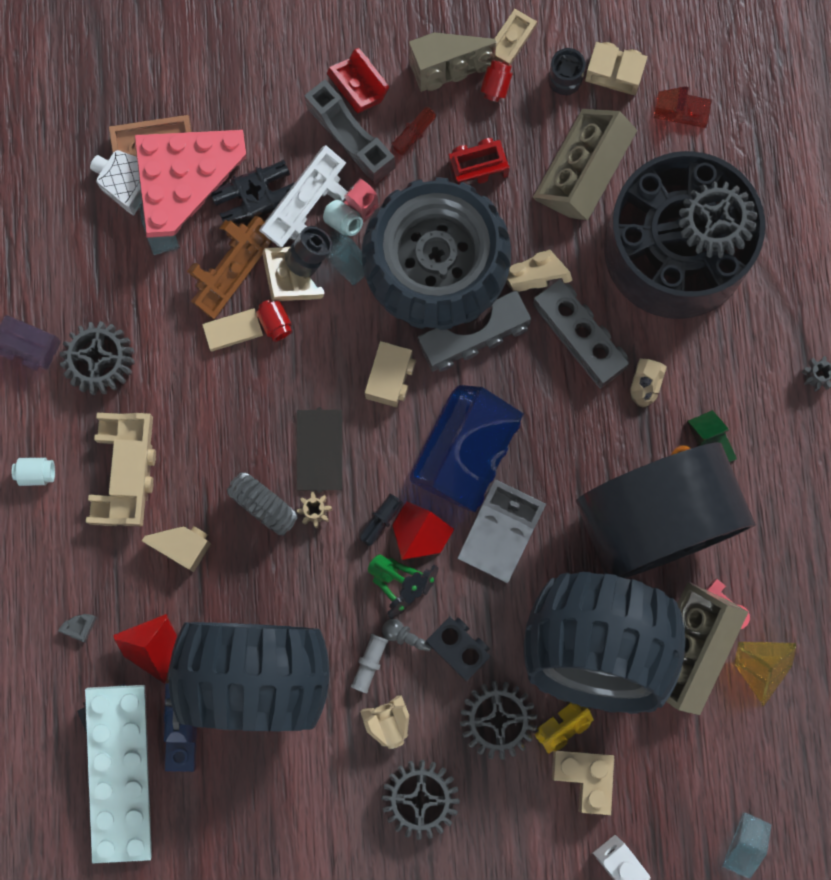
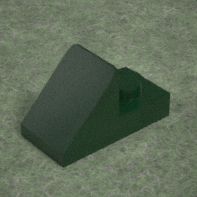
(711, 429)

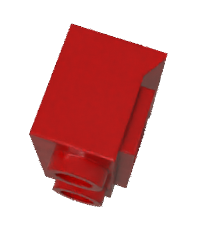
(480, 171)

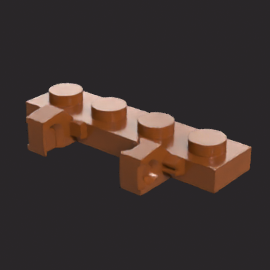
(220, 283)

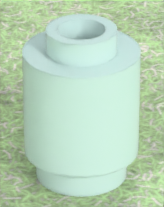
(342, 218)
(33, 471)

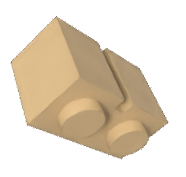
(616, 68)
(389, 374)

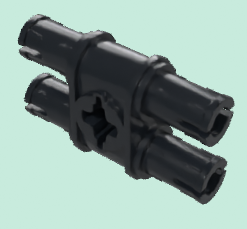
(241, 187)

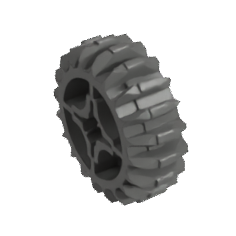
(699, 207)
(97, 336)
(262, 503)
(517, 718)
(396, 798)

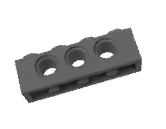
(563, 295)

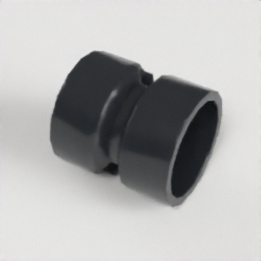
(566, 71)
(308, 251)

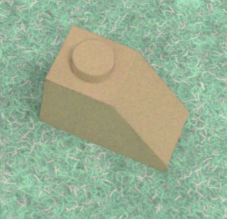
(181, 545)

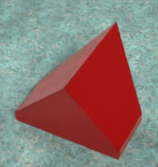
(420, 532)
(149, 645)

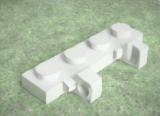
(316, 180)

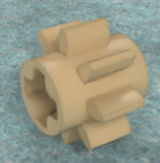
(314, 502)

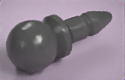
(395, 631)

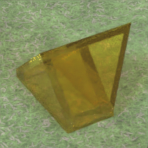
(764, 665)

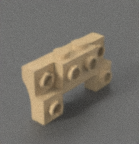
(129, 471)

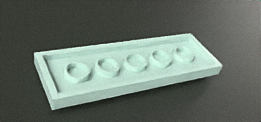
(118, 774)

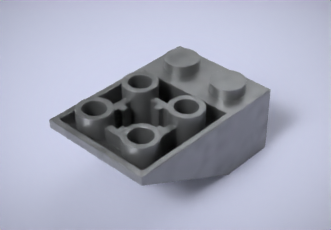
(501, 531)

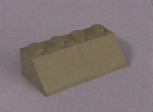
(585, 163)
(710, 632)

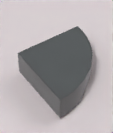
(78, 626)

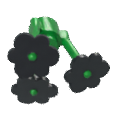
(412, 586)

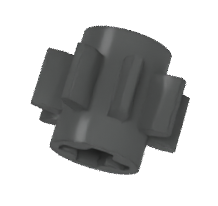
(813, 379)

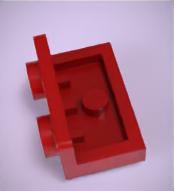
(359, 81)

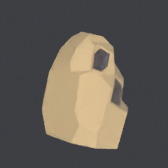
(647, 382)

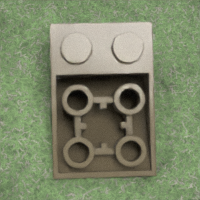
(448, 58)

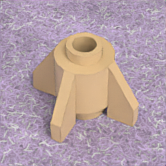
(387, 722)

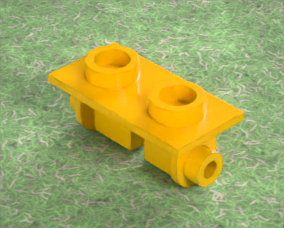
(555, 736)

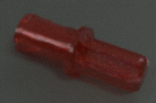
(413, 131)

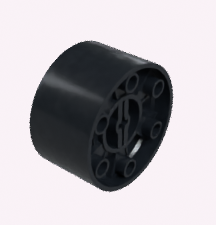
(664, 241)
(665, 511)

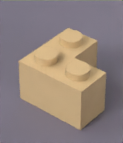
(594, 775)

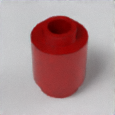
(496, 80)
(274, 320)

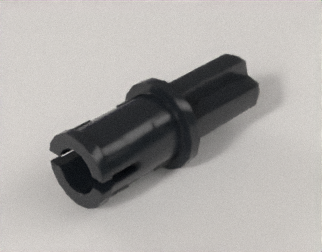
(380, 519)

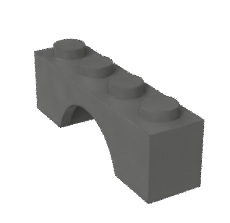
(335, 117)
(445, 347)

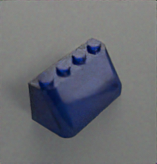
(466, 446)

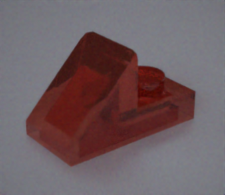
(682, 108)

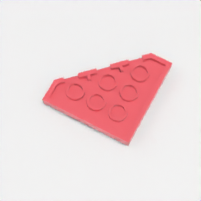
(181, 173)

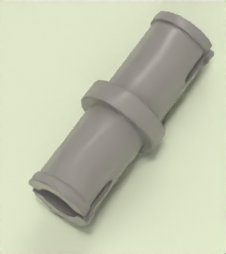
(369, 663)

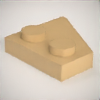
(537, 271)
(285, 284)

